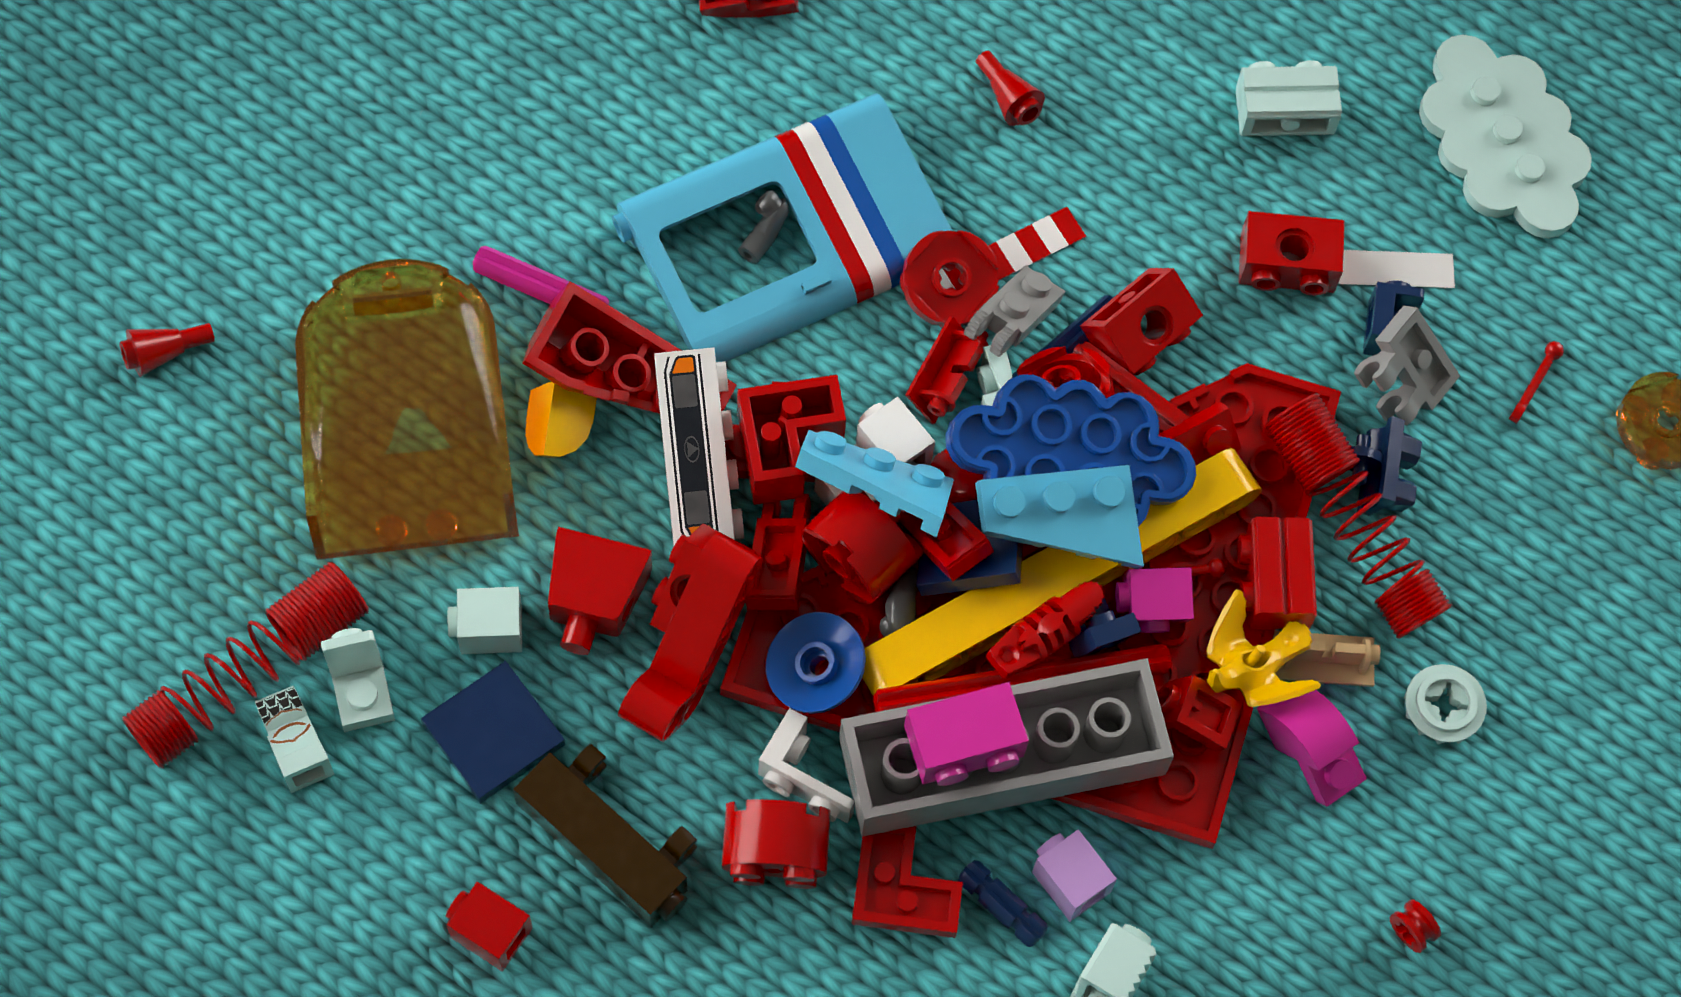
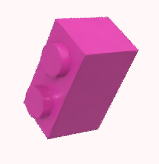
(966, 735)

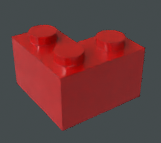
(775, 425)

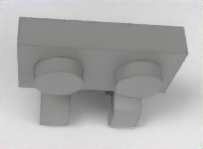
(1414, 356)

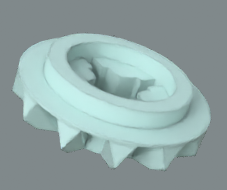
(1463, 693)

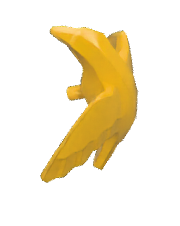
(1255, 667)

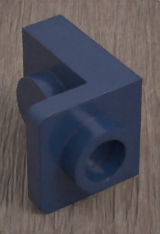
(1384, 305)
(1103, 632)

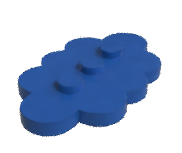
(1071, 429)

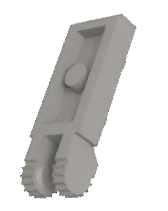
(1016, 309)

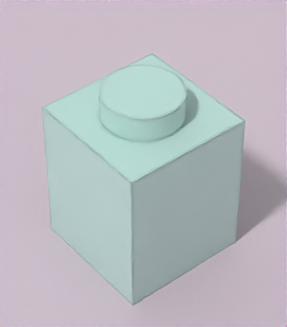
(487, 620)

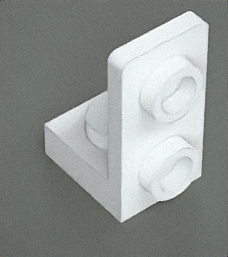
(790, 745)

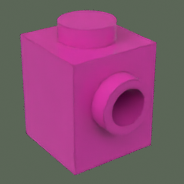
(1156, 597)

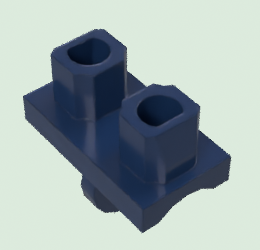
(1382, 454)

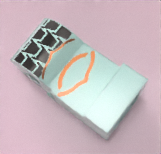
(293, 739)

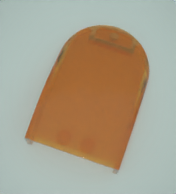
(402, 413)

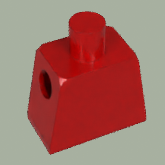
(594, 586)

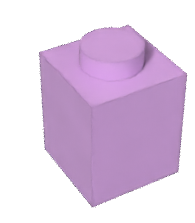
(1072, 873)

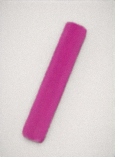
(521, 275)

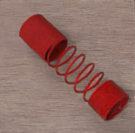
(1321, 454)
(302, 620)

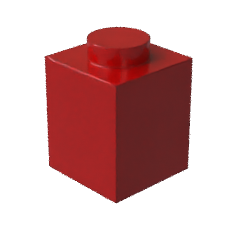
(488, 925)

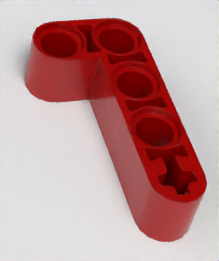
(693, 640)

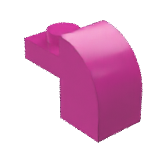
(1320, 741)

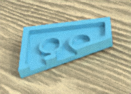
(895, 484)
(1066, 510)

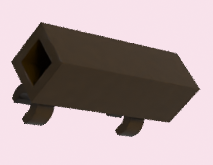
(603, 840)

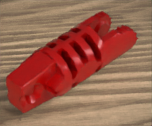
(1045, 629)

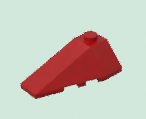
(599, 351)

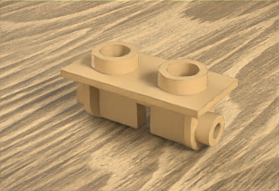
(1334, 661)

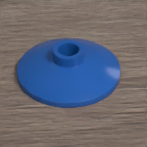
(798, 651)

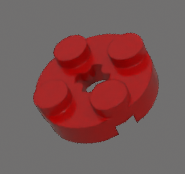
(948, 250)

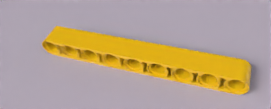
(983, 616)

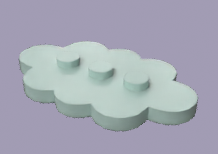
(1505, 136)

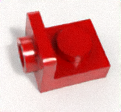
(1199, 711)

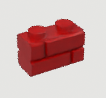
(1278, 572)

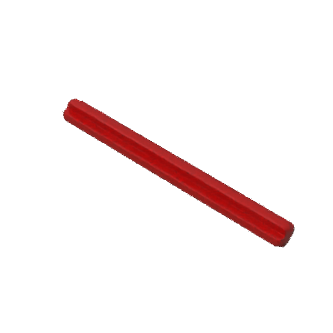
(927, 691)

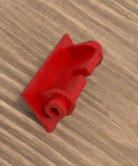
(941, 374)

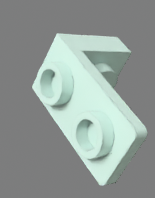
(358, 678)

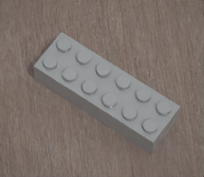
(1081, 733)

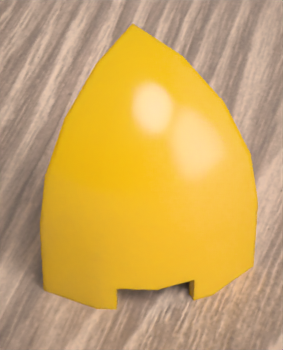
(558, 420)

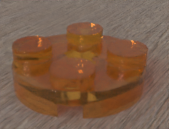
(1638, 423)

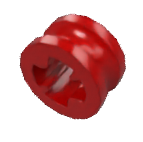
(1415, 926)

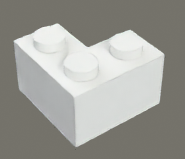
(890, 429)

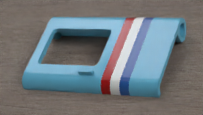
(852, 196)

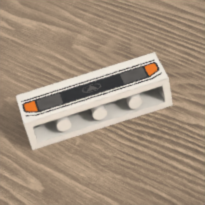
(694, 442)

